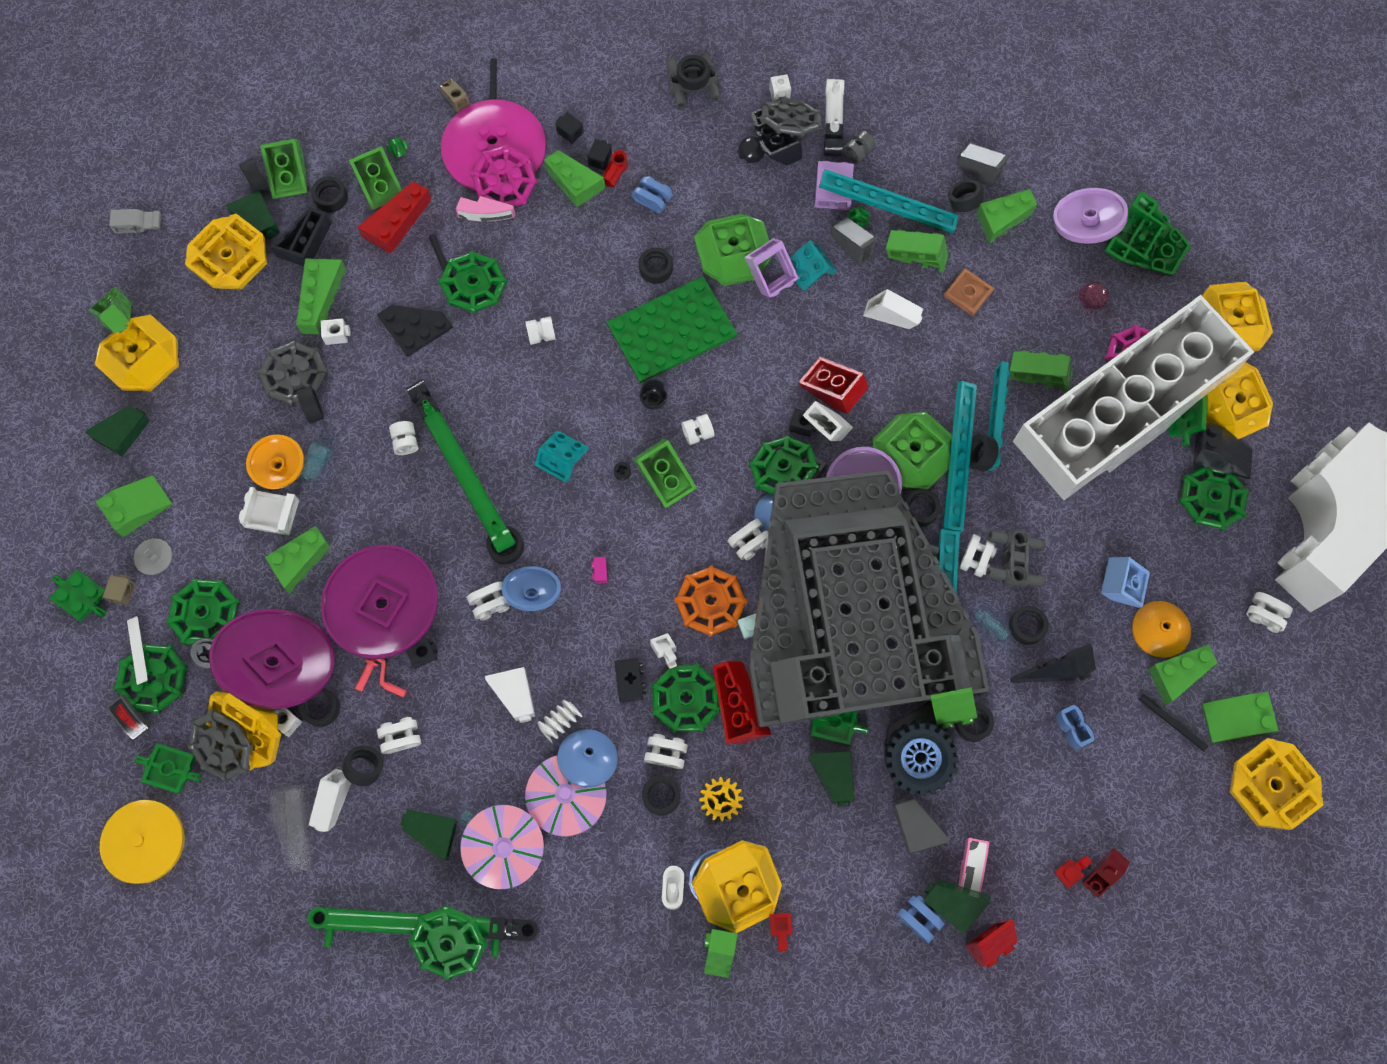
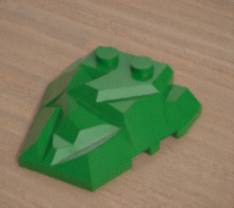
(1148, 239)

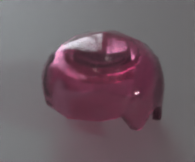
(1094, 295)

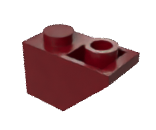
(1106, 872)

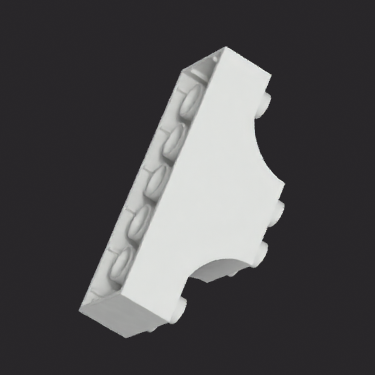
(1132, 398)
(1342, 517)

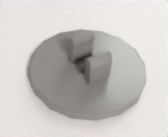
(153, 556)

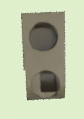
(454, 95)

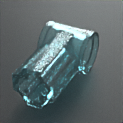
(317, 457)

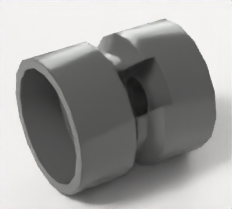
(859, 147)

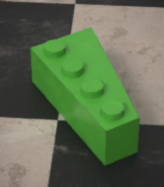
(318, 290)

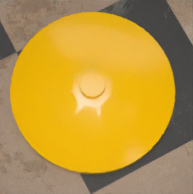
(142, 842)

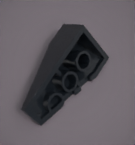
(779, 147)
(1073, 665)

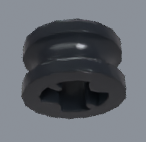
(627, 473)

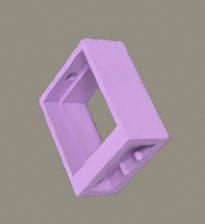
(763, 253)

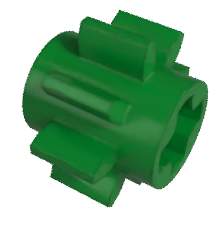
(397, 147)
(859, 216)

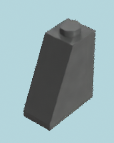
(982, 163)
(854, 240)
(917, 827)

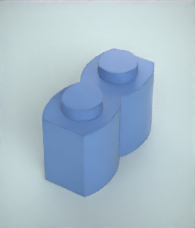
(1072, 723)

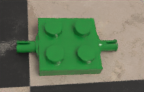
(1190, 422)
(78, 595)
(837, 728)
(168, 768)

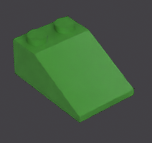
(285, 168)
(376, 177)
(665, 473)
(133, 504)
(954, 707)
(1240, 717)

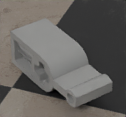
(134, 220)

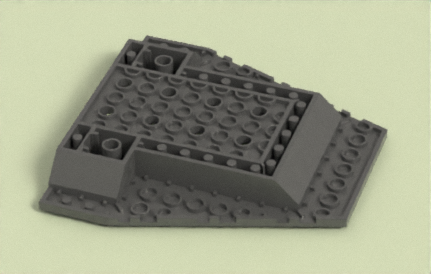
(801, 635)

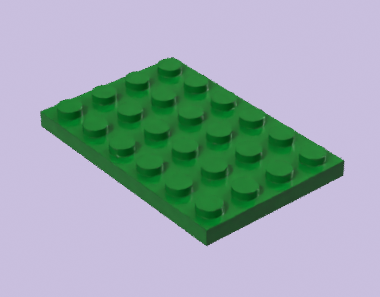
(671, 329)

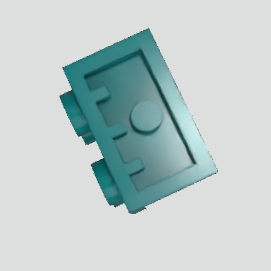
(811, 264)
(560, 455)

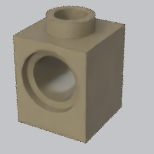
(119, 589)

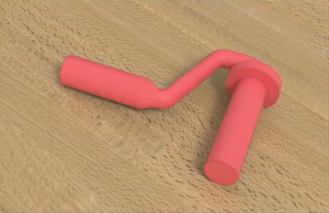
(386, 685)

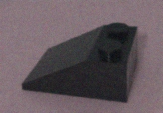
(1222, 452)

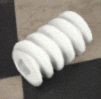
(558, 720)

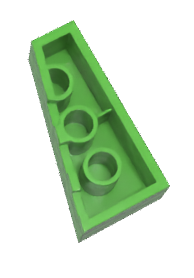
(113, 310)

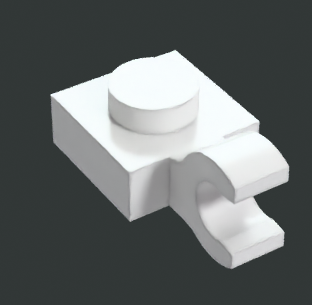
(665, 647)

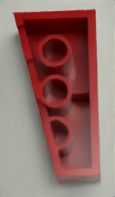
(396, 217)
(737, 703)

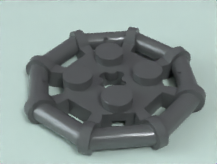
(791, 116)
(287, 363)
(232, 738)

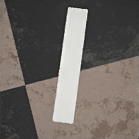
(137, 650)

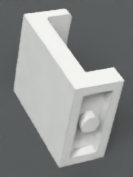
(268, 511)

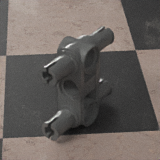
(679, 91)
(1015, 558)

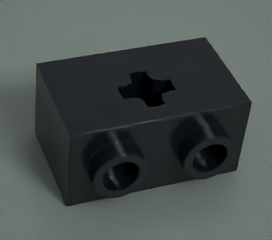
(626, 691)

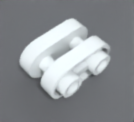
(748, 550)
(988, 551)
(484, 611)
(1273, 621)
(388, 730)
(659, 742)
(673, 887)

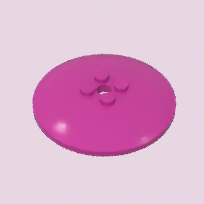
(487, 120)

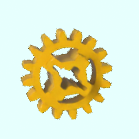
(711, 795)

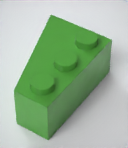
(573, 178)
(1004, 213)
(918, 247)
(1042, 368)
(298, 557)
(1179, 673)
(720, 952)

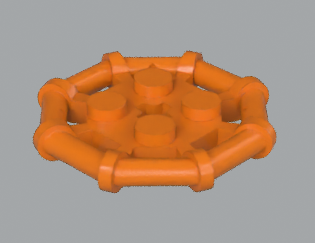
(707, 611)

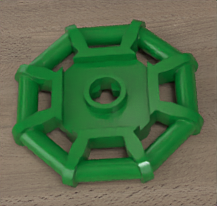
(472, 291)
(785, 455)
(1209, 505)
(191, 606)
(163, 680)
(677, 706)
(447, 931)

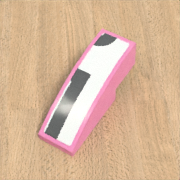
(484, 210)
(973, 864)

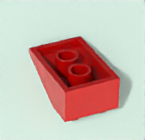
(835, 384)
(993, 942)

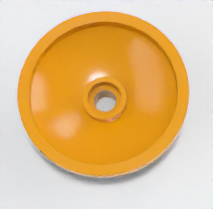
(270, 452)
(1153, 637)

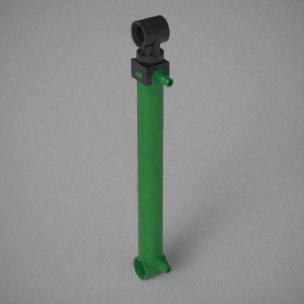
(460, 466)
(405, 923)

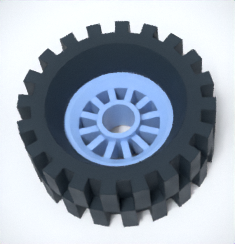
(930, 779)

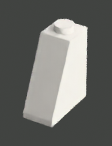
(893, 310)
(827, 422)
(514, 692)
(329, 800)

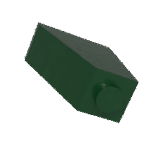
(255, 212)
(119, 429)
(835, 775)
(431, 831)
(956, 903)

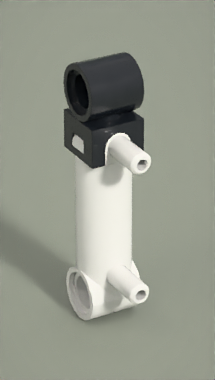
(834, 118)

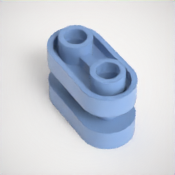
(652, 194)
(933, 919)

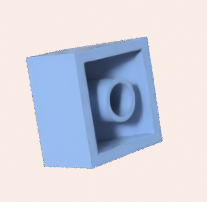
(1125, 581)

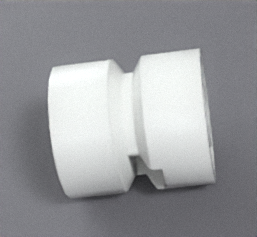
(540, 330)
(704, 428)
(403, 438)

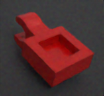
(1071, 872)
(781, 926)

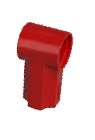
(614, 169)

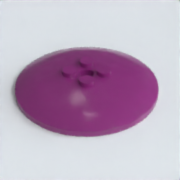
(353, 596)
(281, 636)

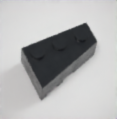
(303, 238)

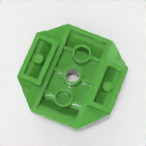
(725, 261)
(922, 467)

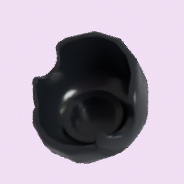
(750, 150)
(651, 389)

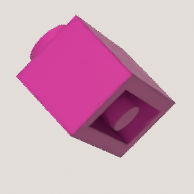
(600, 570)

